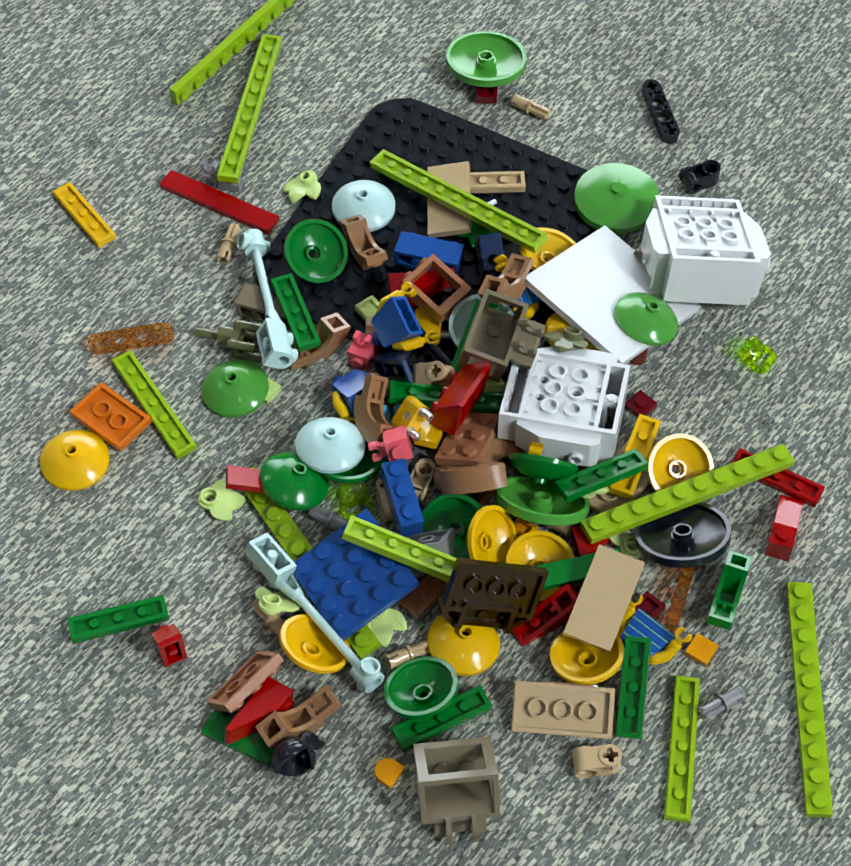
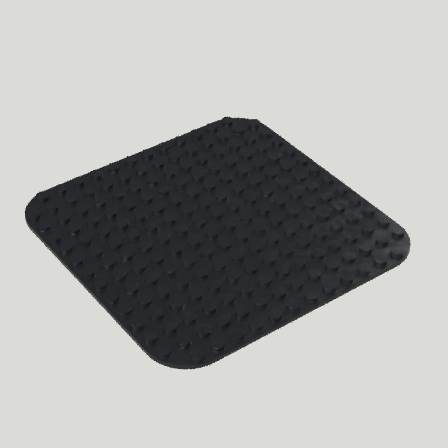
(427, 139)

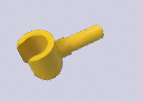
(535, 448)

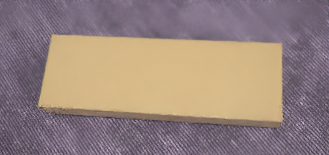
(497, 182)

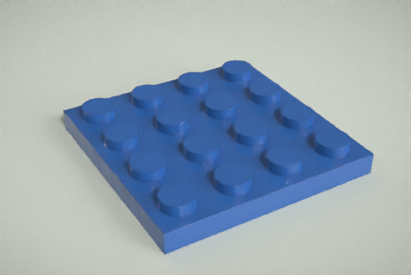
(351, 581)

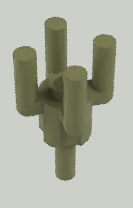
(235, 339)

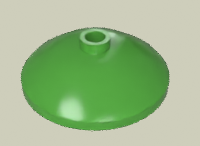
(646, 318)
(237, 396)

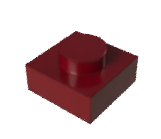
(486, 95)
(640, 404)
(651, 605)

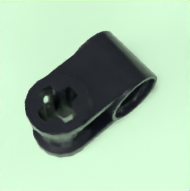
(701, 177)

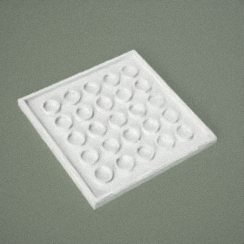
(588, 283)

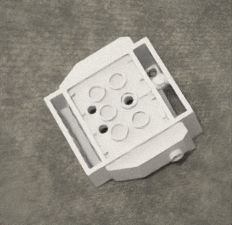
(704, 251)
(566, 404)

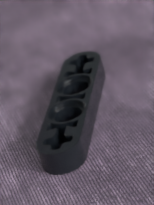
(660, 111)

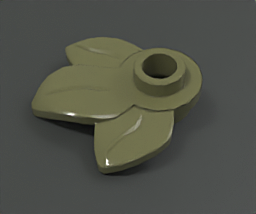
(567, 340)

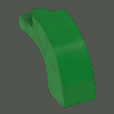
(729, 590)

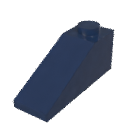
(393, 365)

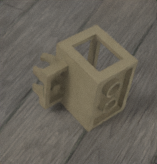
(501, 337)
(457, 785)

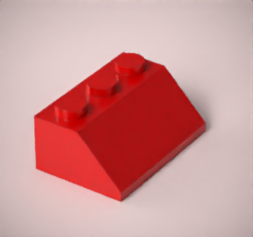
(459, 397)

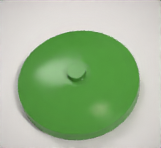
(486, 59)
(615, 197)
(540, 502)

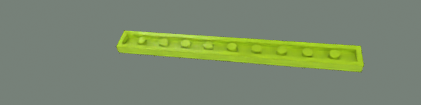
(227, 49)
(249, 109)
(459, 201)
(686, 493)
(297, 545)
(809, 701)

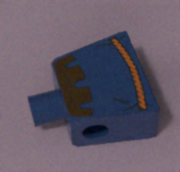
(487, 248)

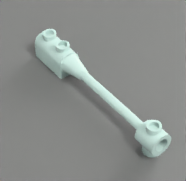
(272, 334)
(279, 572)

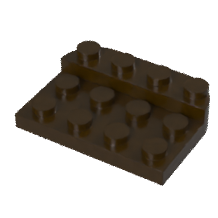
(492, 594)

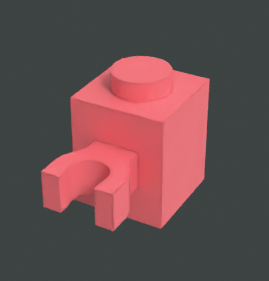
(361, 351)
(395, 445)

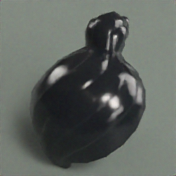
(296, 755)

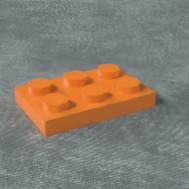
(110, 417)

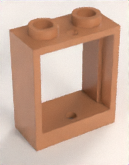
(436, 313)

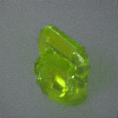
(752, 350)
(353, 495)

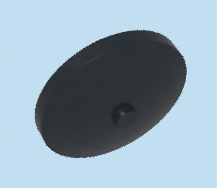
(685, 537)

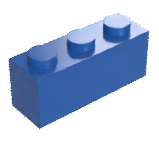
(413, 248)
(402, 497)

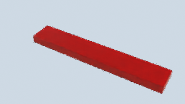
(219, 202)

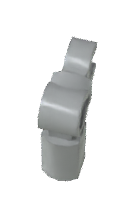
(210, 177)

